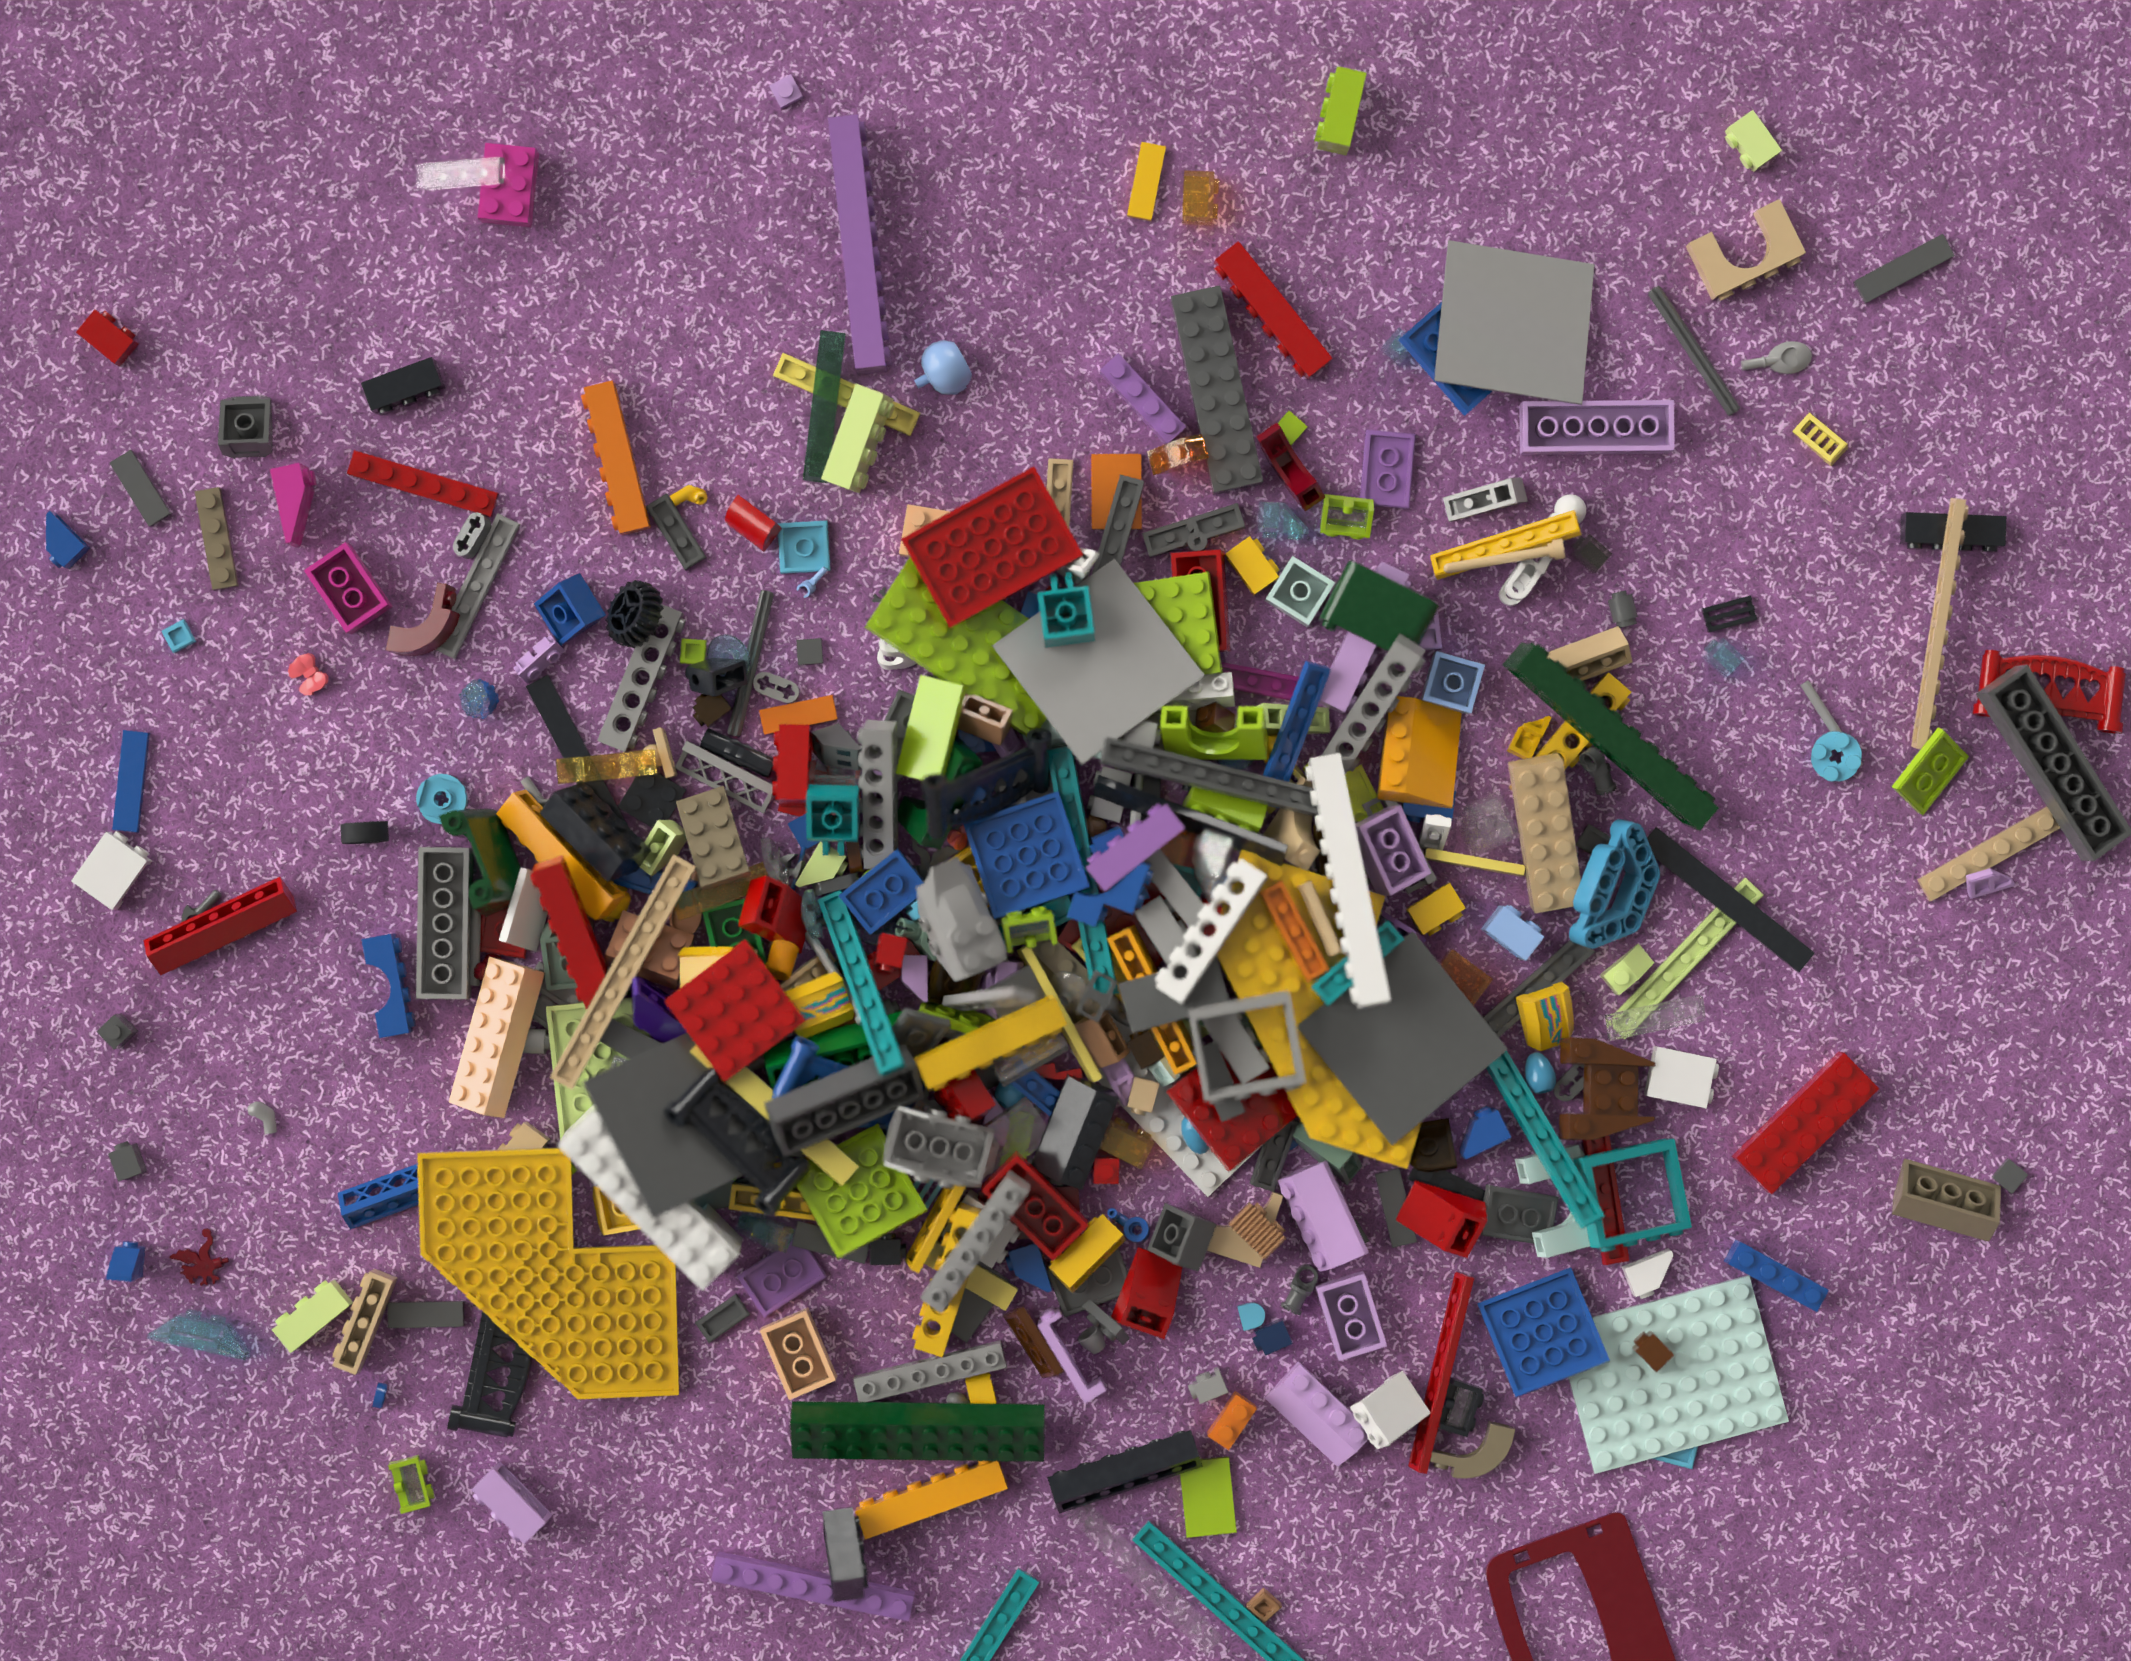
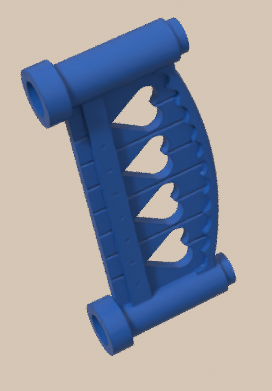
(805, 1065)

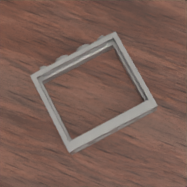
(1265, 1086)

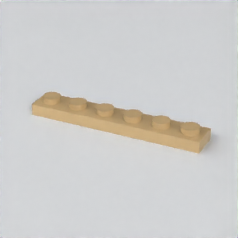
(1988, 853)

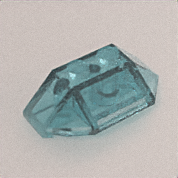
(202, 1334)

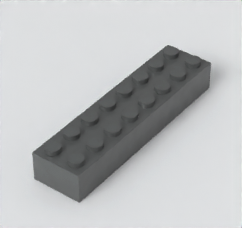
(1216, 389)
(2054, 763)

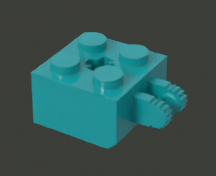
(1055, 604)
(824, 827)

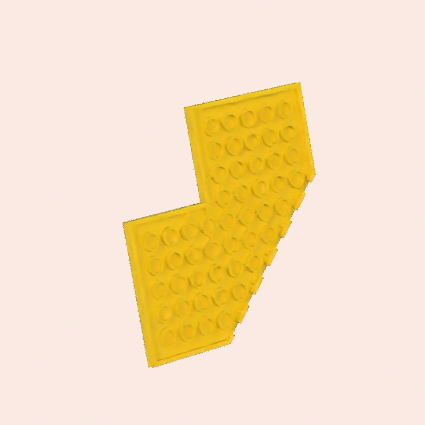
(1261, 964)
(505, 1239)

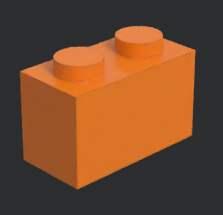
(1231, 1420)

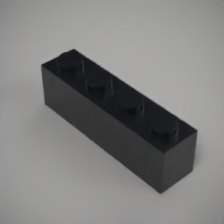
(1930, 528)

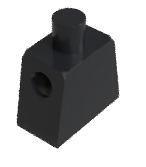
(706, 678)

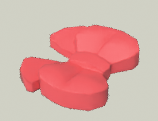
(306, 666)
(958, 838)

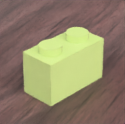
(1752, 141)

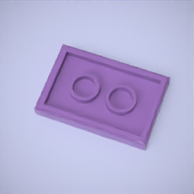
(1387, 468)
(781, 1278)

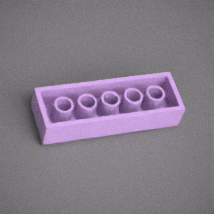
(1596, 427)
(1352, 658)

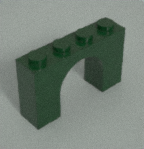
(912, 811)

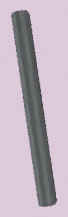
(1694, 350)
(754, 649)

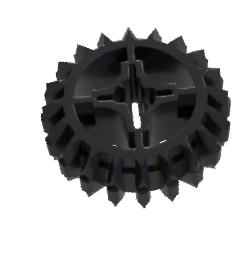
(634, 614)

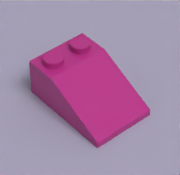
(294, 496)

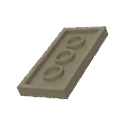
(713, 838)

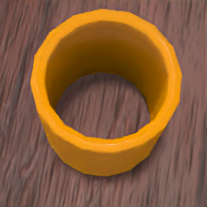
(782, 959)

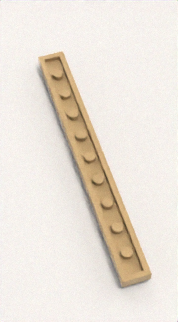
(1941, 613)
(622, 972)

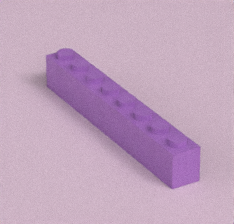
(808, 1585)

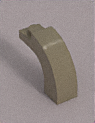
(1483, 1459)

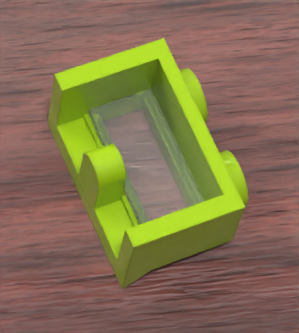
(1346, 516)
(1028, 928)
(411, 1483)

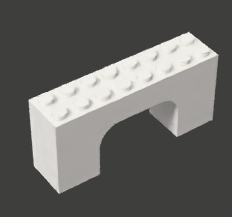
(689, 1235)

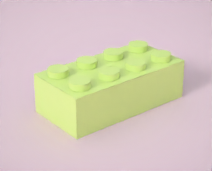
(858, 438)

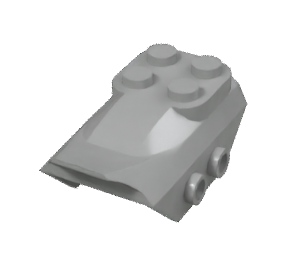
(958, 920)
(940, 1148)

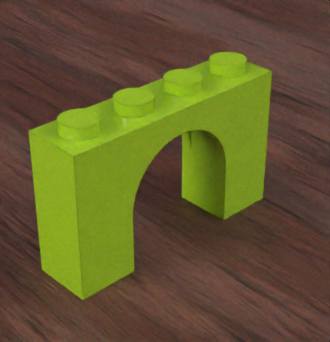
(1244, 742)

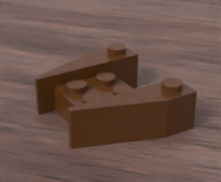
(1609, 1089)

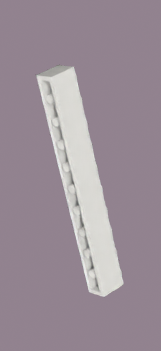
(1348, 881)

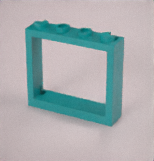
(1668, 1148)

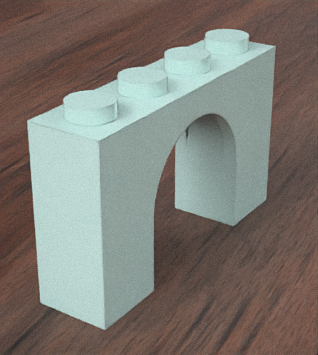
(1565, 1236)

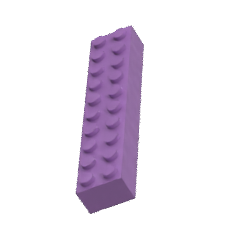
(858, 248)

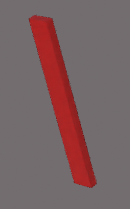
(1441, 1371)

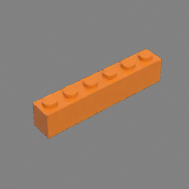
(616, 457)

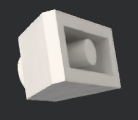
(1647, 1273)

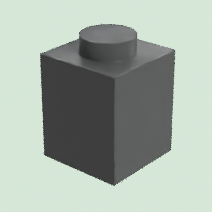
(117, 1031)
(127, 1161)

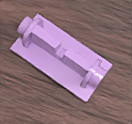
(547, 652)

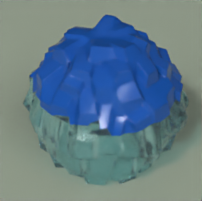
(478, 699)

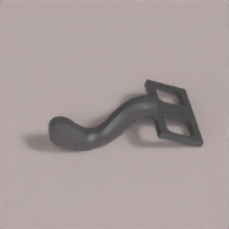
(1106, 1001)

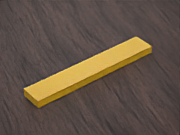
(1517, 539)

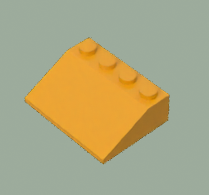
(1419, 753)

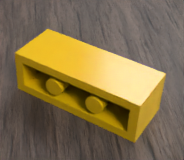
(1087, 1253)

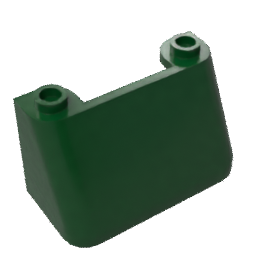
(1376, 608)
(493, 853)

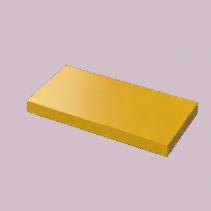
(933, 1227)

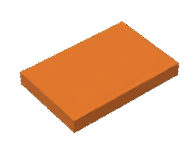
(1104, 480)

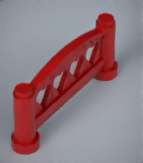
(2102, 707)

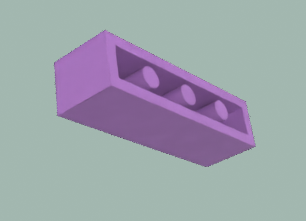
(1142, 399)
(1134, 847)

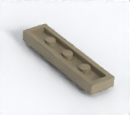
(216, 538)

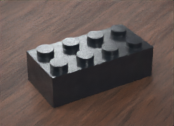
(595, 831)

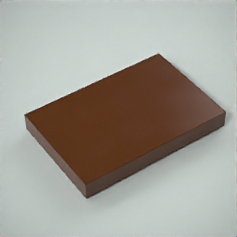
(1033, 1342)

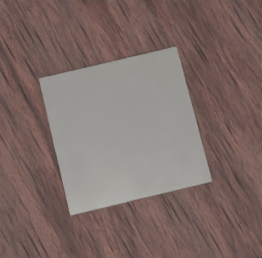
(1514, 322)
(1106, 683)

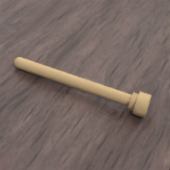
(1553, 550)

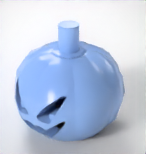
(944, 368)

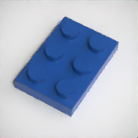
(882, 891)

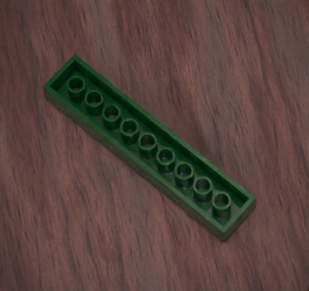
(1611, 736)
(917, 1431)

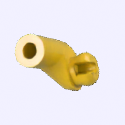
(689, 493)

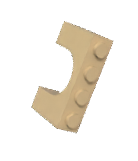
(1722, 277)

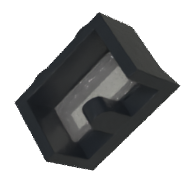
(1460, 1407)

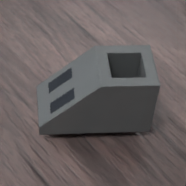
(836, 747)

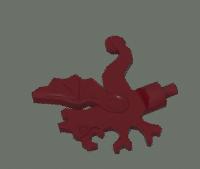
(203, 1263)

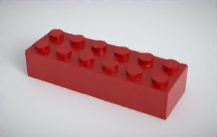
(1805, 1122)

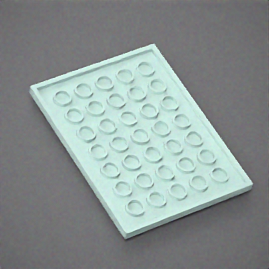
(1707, 1392)

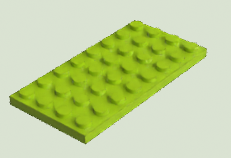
(960, 654)

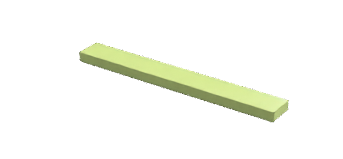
(1687, 954)

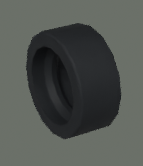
(364, 832)

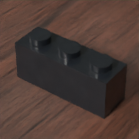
(403, 386)

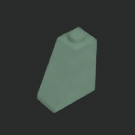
(1342, 1162)

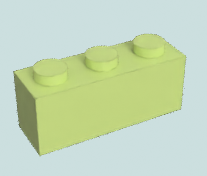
(311, 1315)

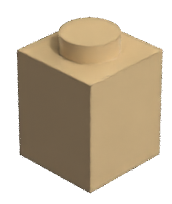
(1142, 1095)

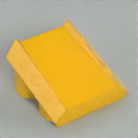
(696, 959)

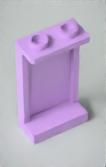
(1086, 1390)

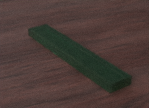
(824, 404)

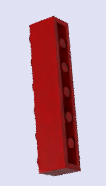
(1272, 310)
(220, 926)
(571, 926)

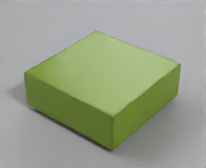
(1292, 427)
(692, 651)

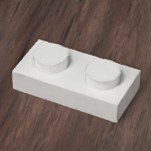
(1434, 832)

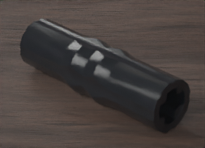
(737, 752)

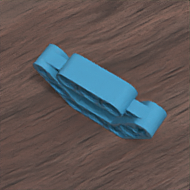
(1626, 849)

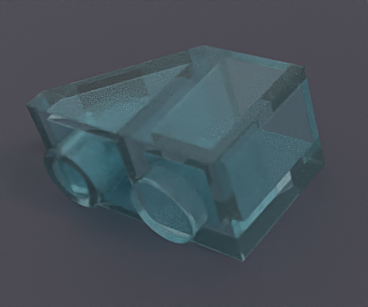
(1279, 519)
(765, 1230)

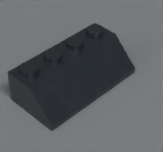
(1075, 1131)

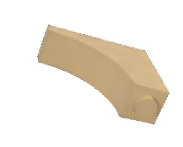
(1295, 831)
(1232, 1245)

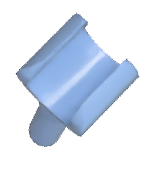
(811, 584)

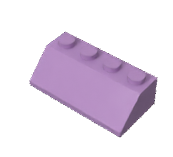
(1322, 1216)
(1318, 1414)

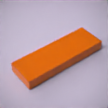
(802, 713)

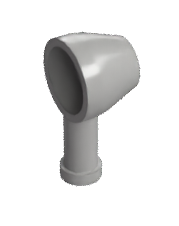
(1096, 1341)

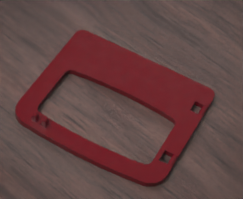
(1614, 1581)

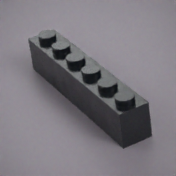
(1124, 1471)

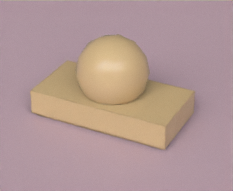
(663, 753)

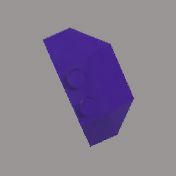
(652, 1012)

